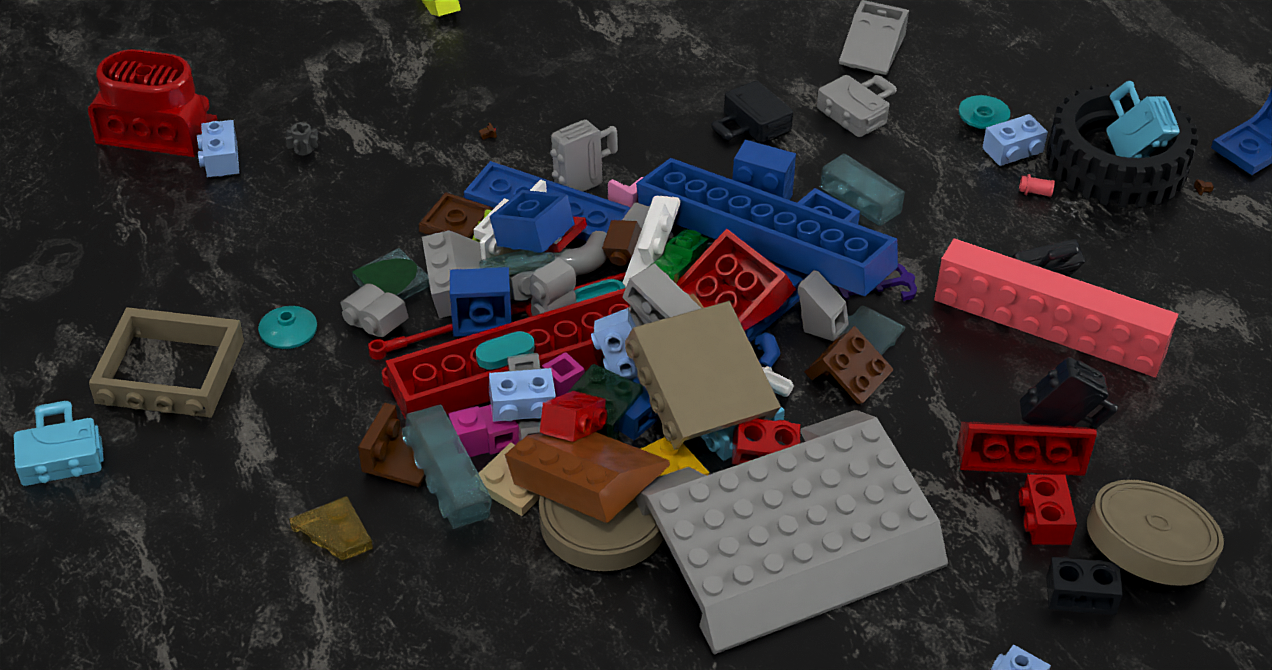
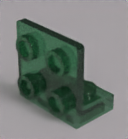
(617, 390)

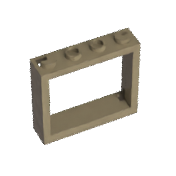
(174, 327)

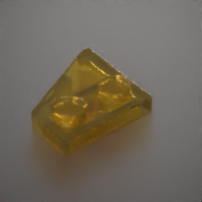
(334, 528)

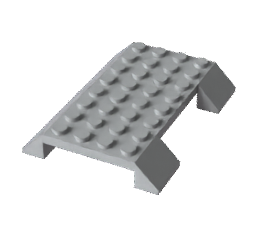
(796, 529)

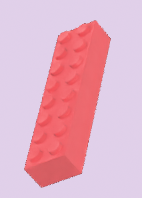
(1055, 307)

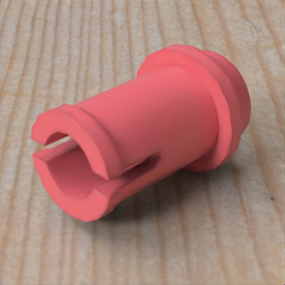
(1036, 186)

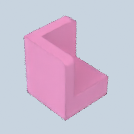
(622, 193)

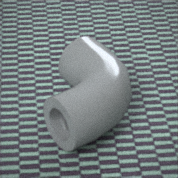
(587, 257)

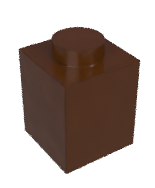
(621, 241)

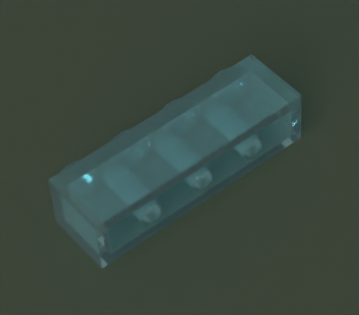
(446, 466)

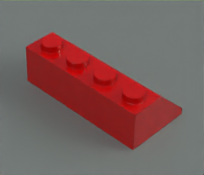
(1025, 448)

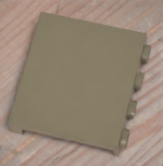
(700, 372)

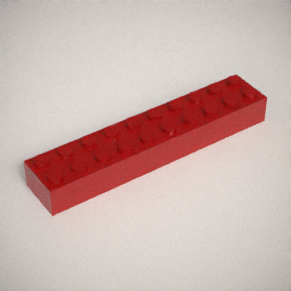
(453, 378)

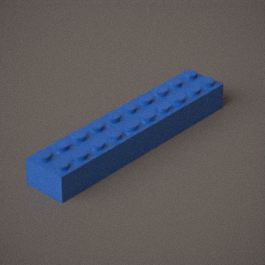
(774, 226)

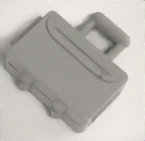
(856, 105)
(579, 154)

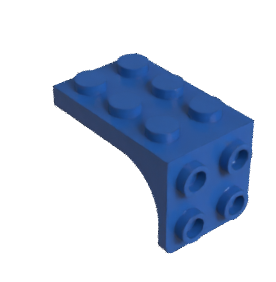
(1250, 142)

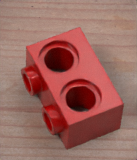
(573, 416)
(766, 435)
(1048, 509)

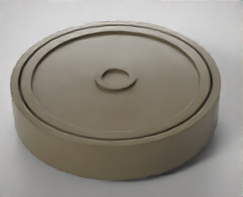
(1155, 532)
(597, 544)

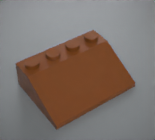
(587, 474)

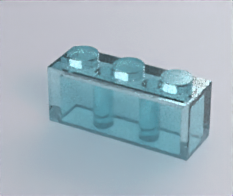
(862, 189)

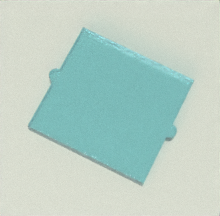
(876, 328)

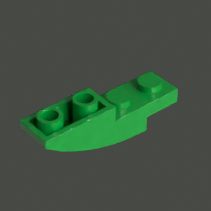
(681, 253)

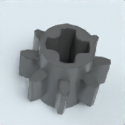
(302, 138)

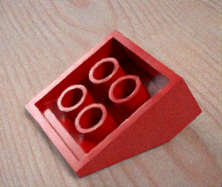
(739, 275)

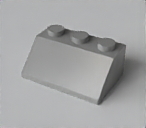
(444, 253)

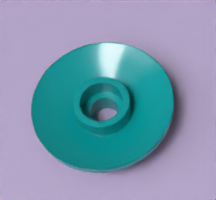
(983, 111)
(287, 327)

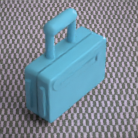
(1143, 127)
(57, 449)

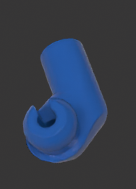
(770, 348)

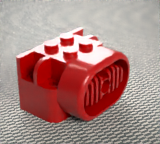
(148, 103)

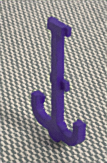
(906, 279)

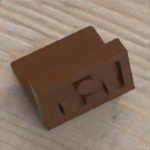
(853, 364)
(385, 452)

